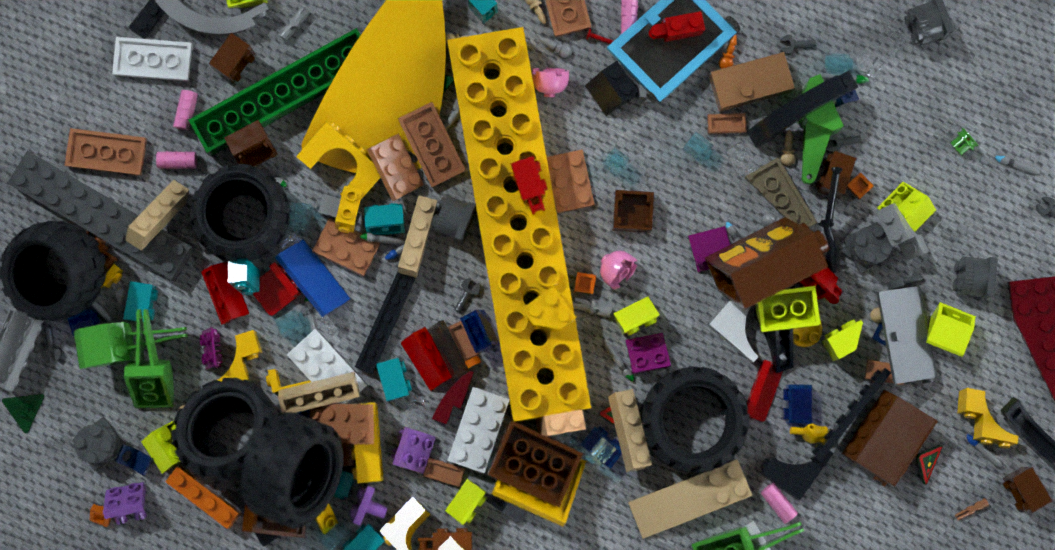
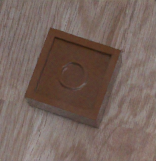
(232, 58)
(251, 145)
(840, 160)
(633, 211)
(1027, 489)

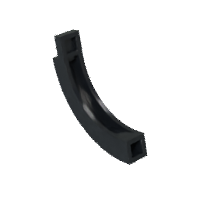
(801, 107)
(1029, 431)

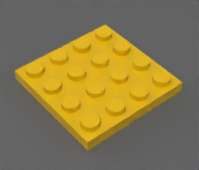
(538, 506)

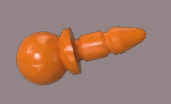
(727, 58)

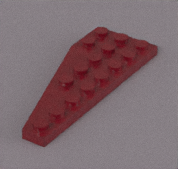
(1035, 317)

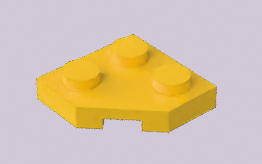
(549, 310)

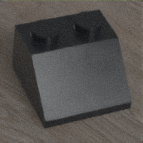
(611, 88)

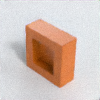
(859, 186)
(585, 283)
(97, 516)

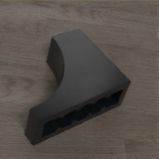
(780, 346)
(793, 478)

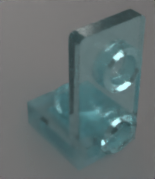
(600, 452)

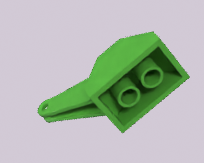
(816, 133)
(113, 344)
(148, 381)
(741, 540)

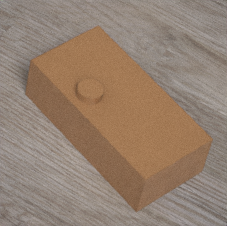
(751, 82)

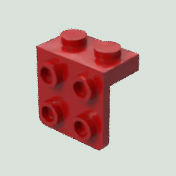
(276, 290)

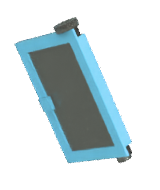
(666, 65)

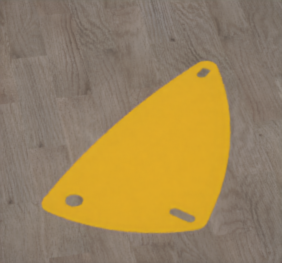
(385, 76)

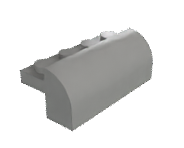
(16, 343)

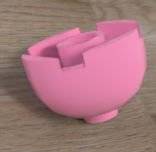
(550, 80)
(617, 267)

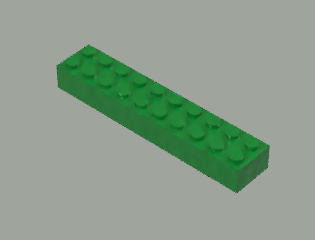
(274, 95)

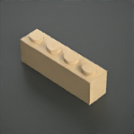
(157, 215)
(417, 236)
(319, 393)
(629, 430)

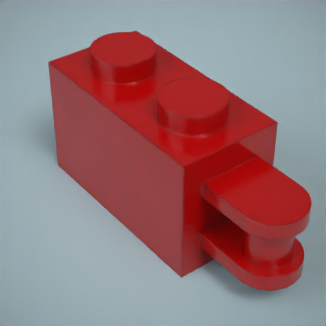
(678, 27)
(529, 182)
(825, 285)

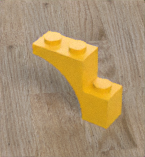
(246, 347)
(973, 406)

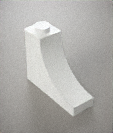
(731, 327)

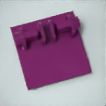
(707, 243)
(648, 353)
(209, 357)

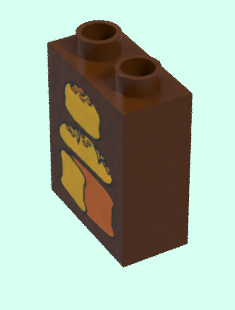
(767, 261)

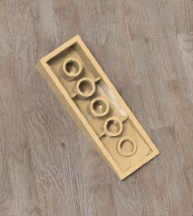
(690, 498)

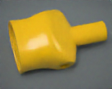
(810, 433)

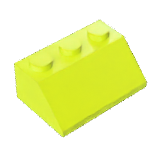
(789, 310)

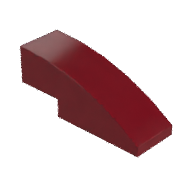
(453, 398)

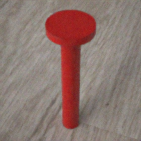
(597, 37)

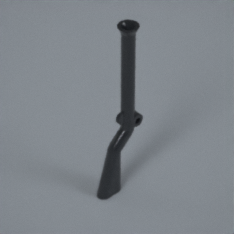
(828, 222)

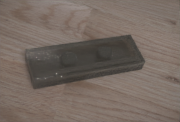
(448, 349)

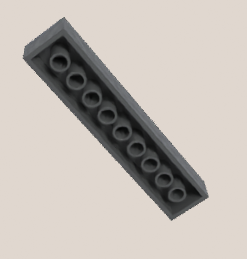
(97, 214)

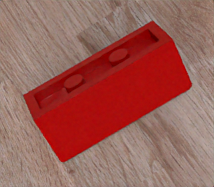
(226, 299)
(426, 358)
(763, 391)

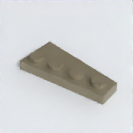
(779, 190)

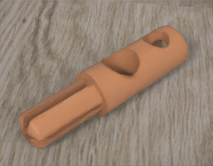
(971, 509)

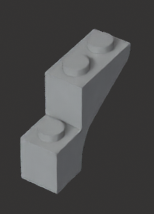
(901, 233)

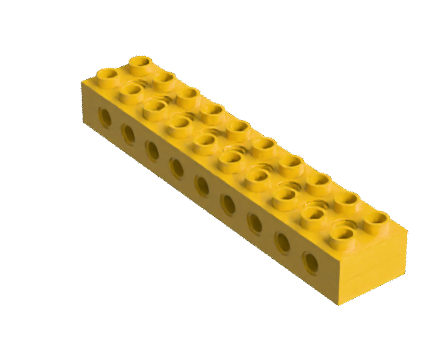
(496, 209)

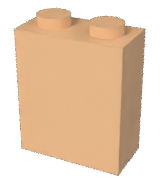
(560, 423)

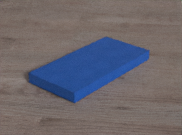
(312, 278)

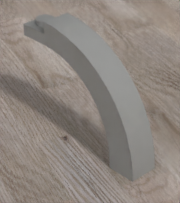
(211, 25)

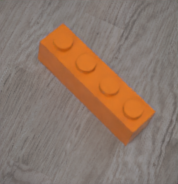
(203, 497)

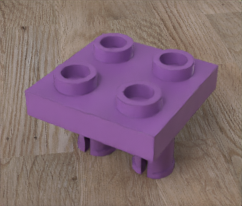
(413, 449)
(124, 501)
(366, 505)

